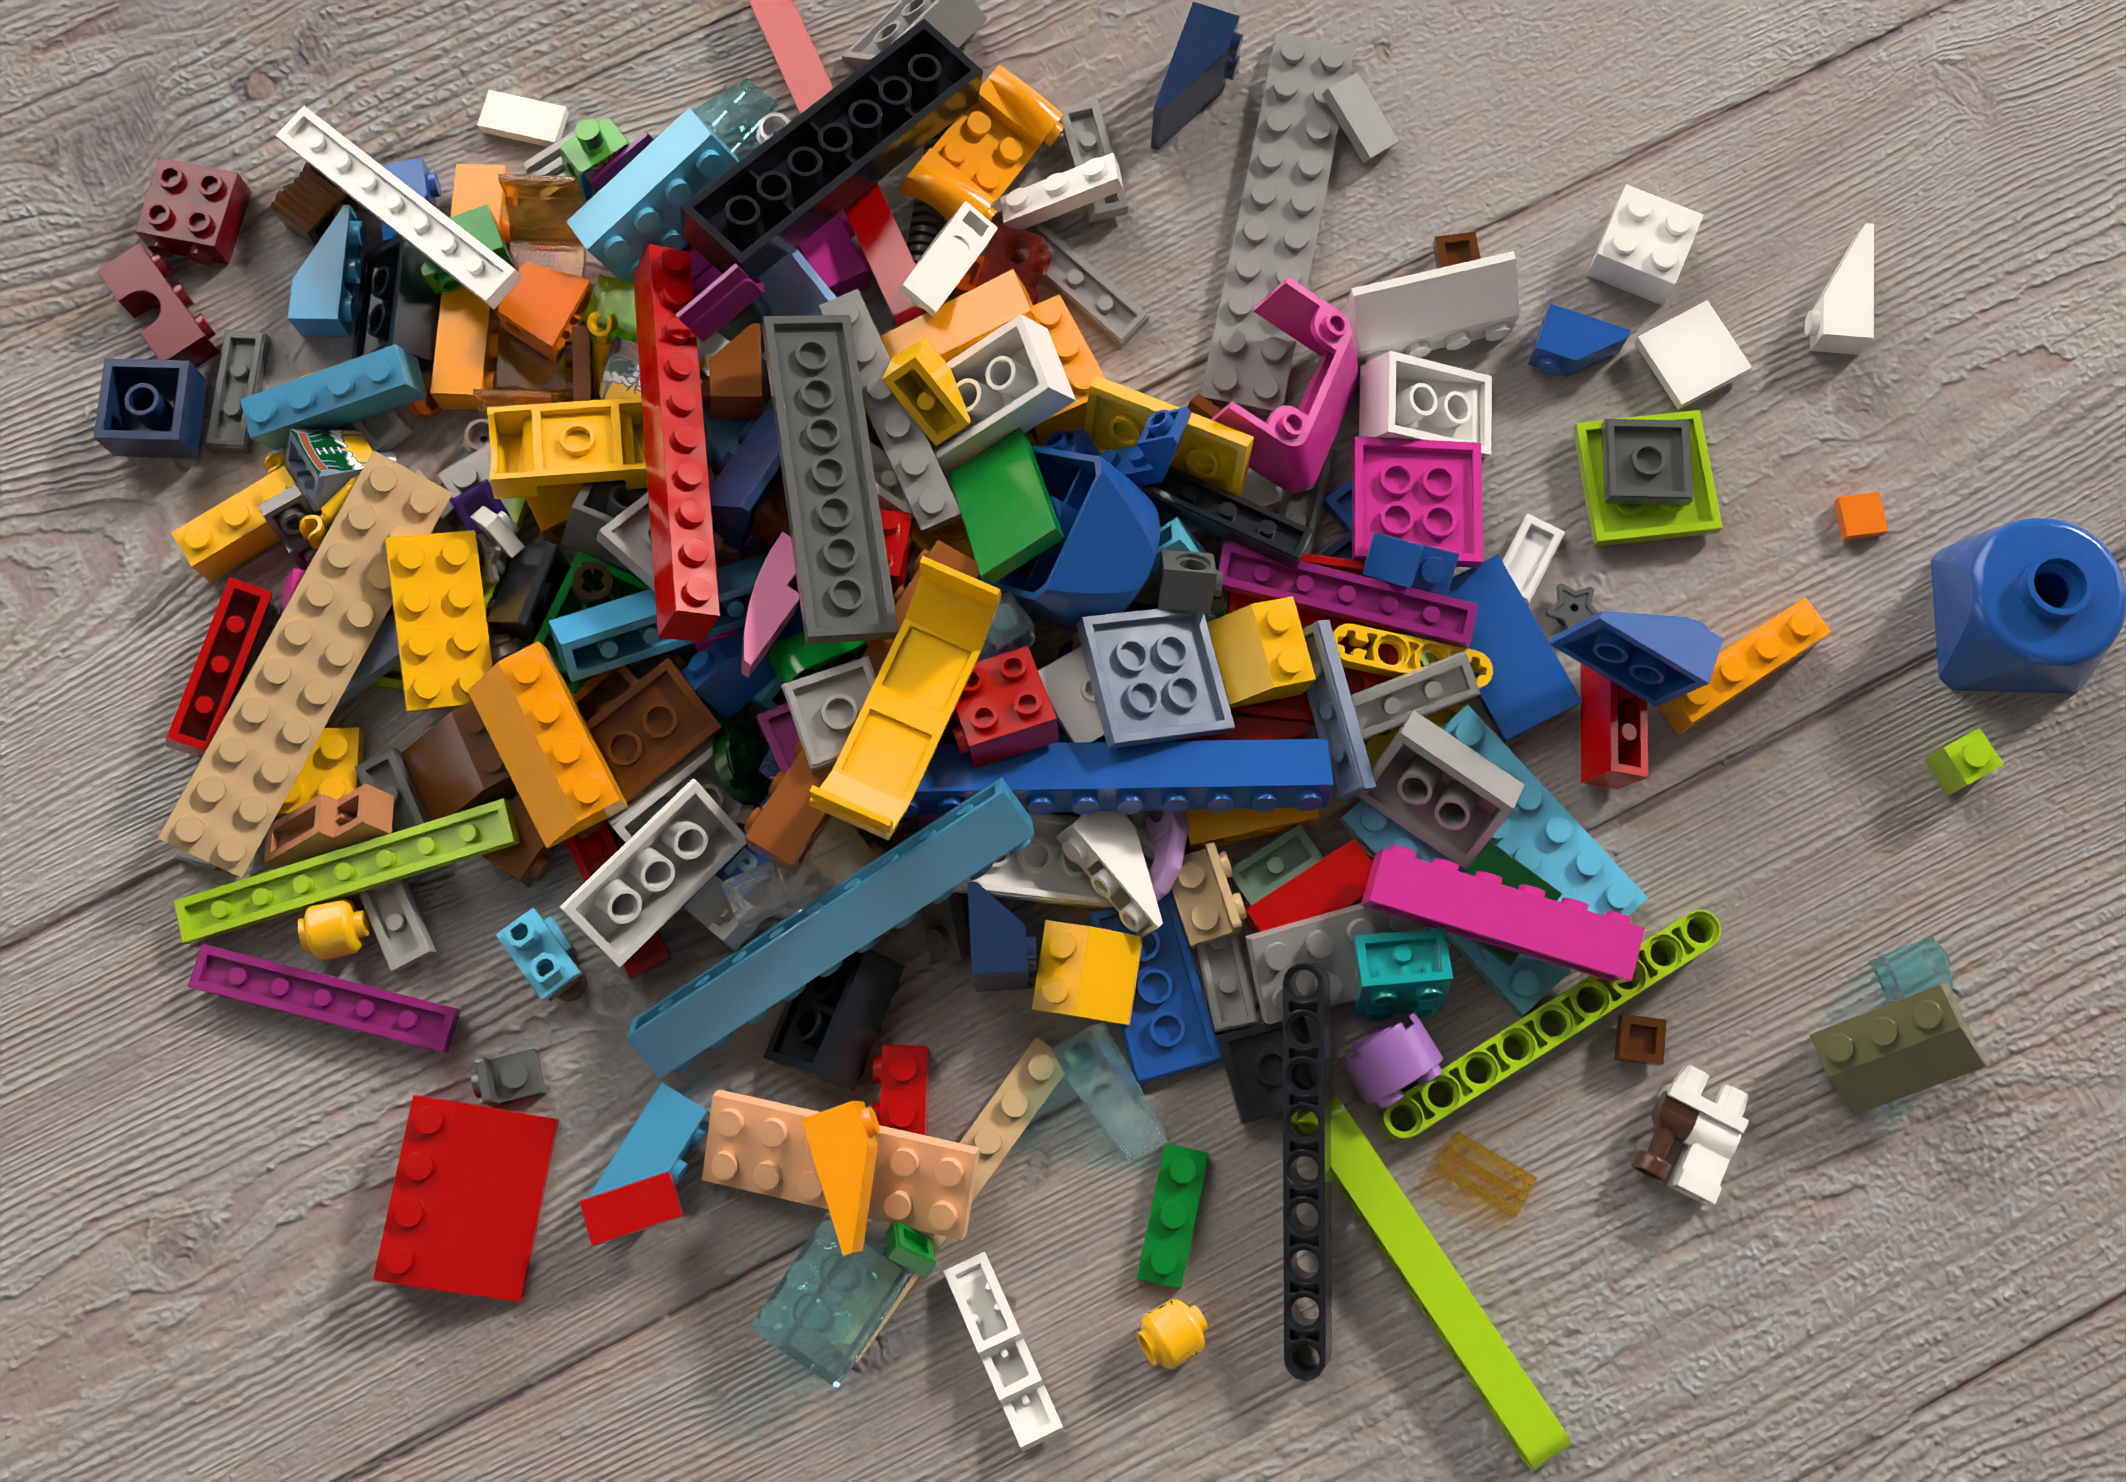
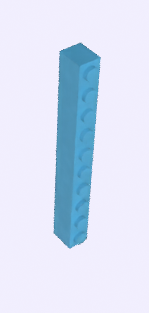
(831, 929)

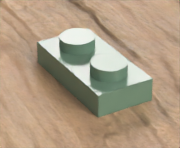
(1274, 865)

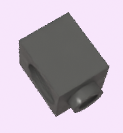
(1187, 581)

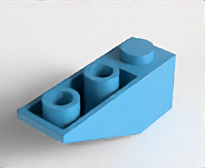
(326, 283)

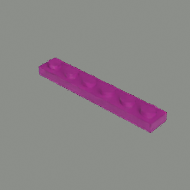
(1349, 597)
(324, 998)

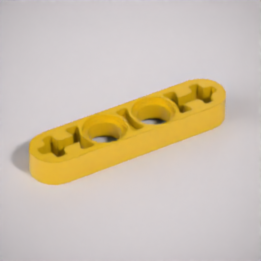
(1408, 649)

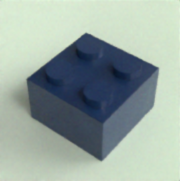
(150, 408)

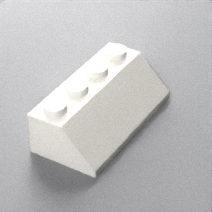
(1435, 308)
(654, 873)

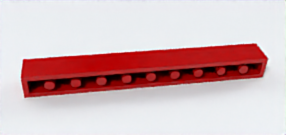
(675, 448)

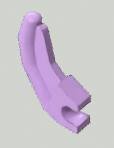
(1169, 842)

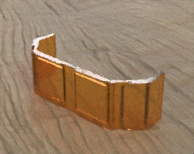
(542, 237)

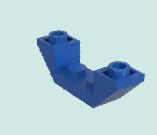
(1141, 463)

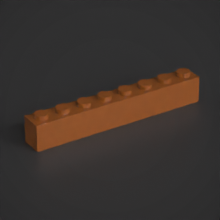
(787, 823)

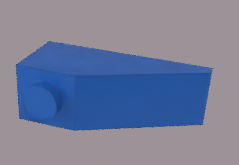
(718, 676)

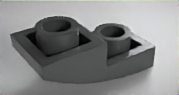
(284, 515)

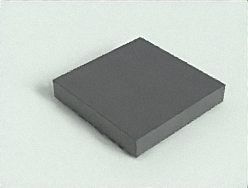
(1647, 462)

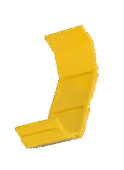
(910, 701)

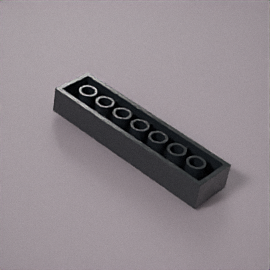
(831, 152)

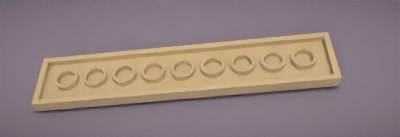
(301, 670)

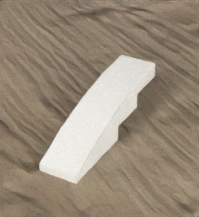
(1003, 1351)

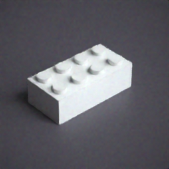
(1005, 384)

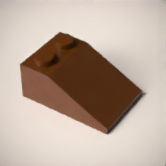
(457, 765)

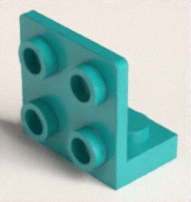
(1401, 973)

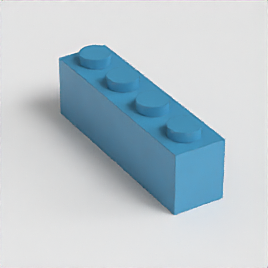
(335, 396)

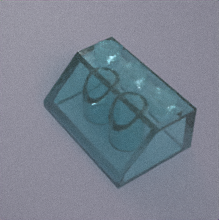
(831, 1302)

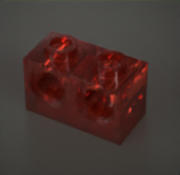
(999, 253)

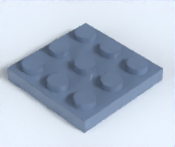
(1154, 676)

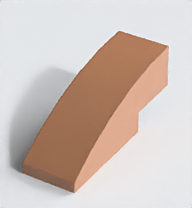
(329, 825)

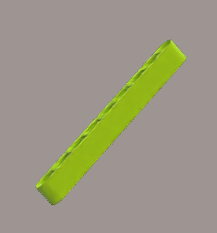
(1535, 1041)
(1440, 1292)

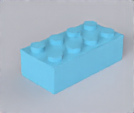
(647, 195)

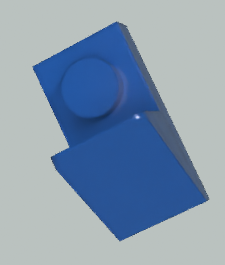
(1410, 564)

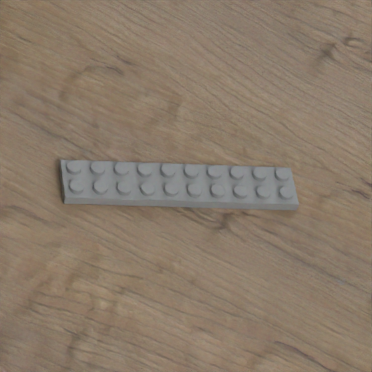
(1276, 222)

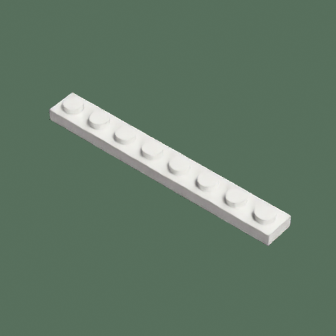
(400, 207)

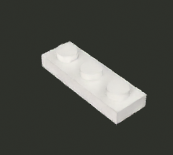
(1062, 192)

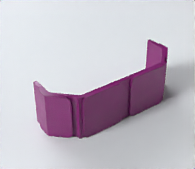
(715, 295)

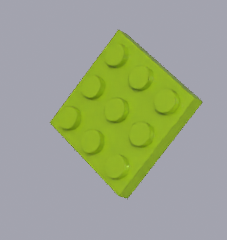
(1647, 522)

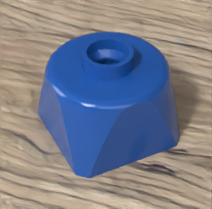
(1105, 548)
(2026, 608)

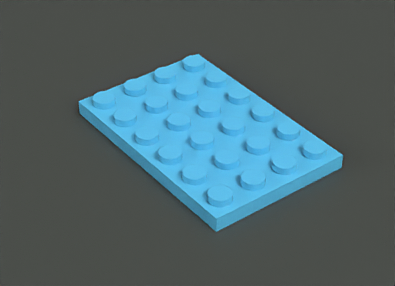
(1536, 835)

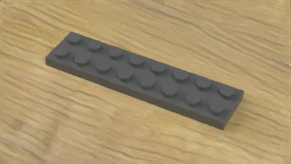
(829, 480)

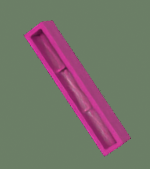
(1502, 915)

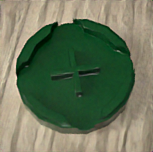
(737, 760)

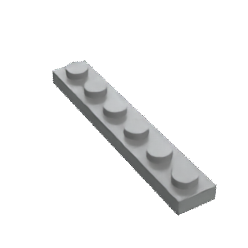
(896, 429)

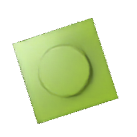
(1963, 761)

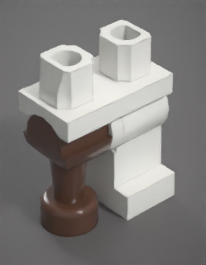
(1705, 1127)

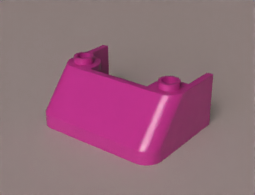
(1294, 440)

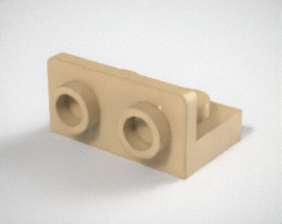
(1205, 899)

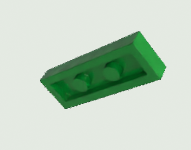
(1172, 1216)

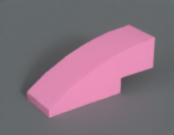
(771, 604)

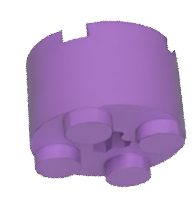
(1392, 1060)

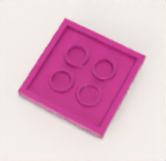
(1418, 494)

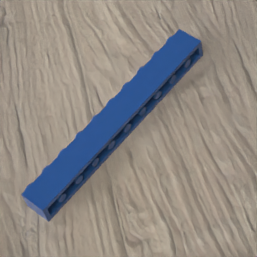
(1139, 777)

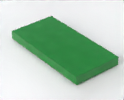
(1005, 506)

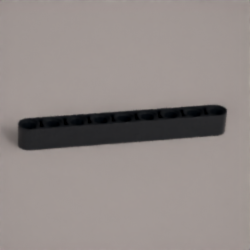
(1299, 1190)

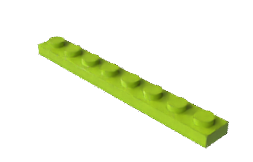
(347, 871)

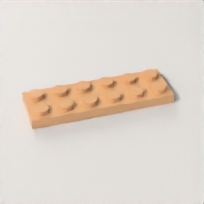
(766, 1151)

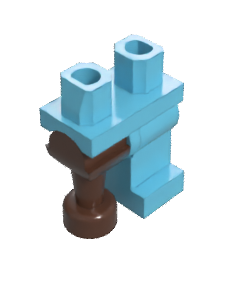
(543, 956)

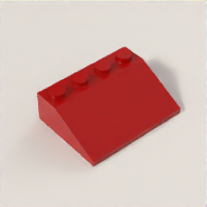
(466, 1199)

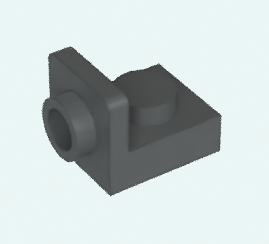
(508, 1078)

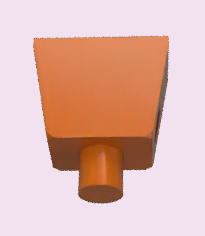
(545, 308)

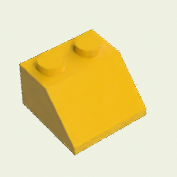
(1262, 652)
(1087, 972)

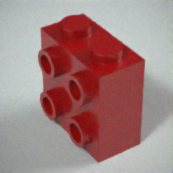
(1004, 710)

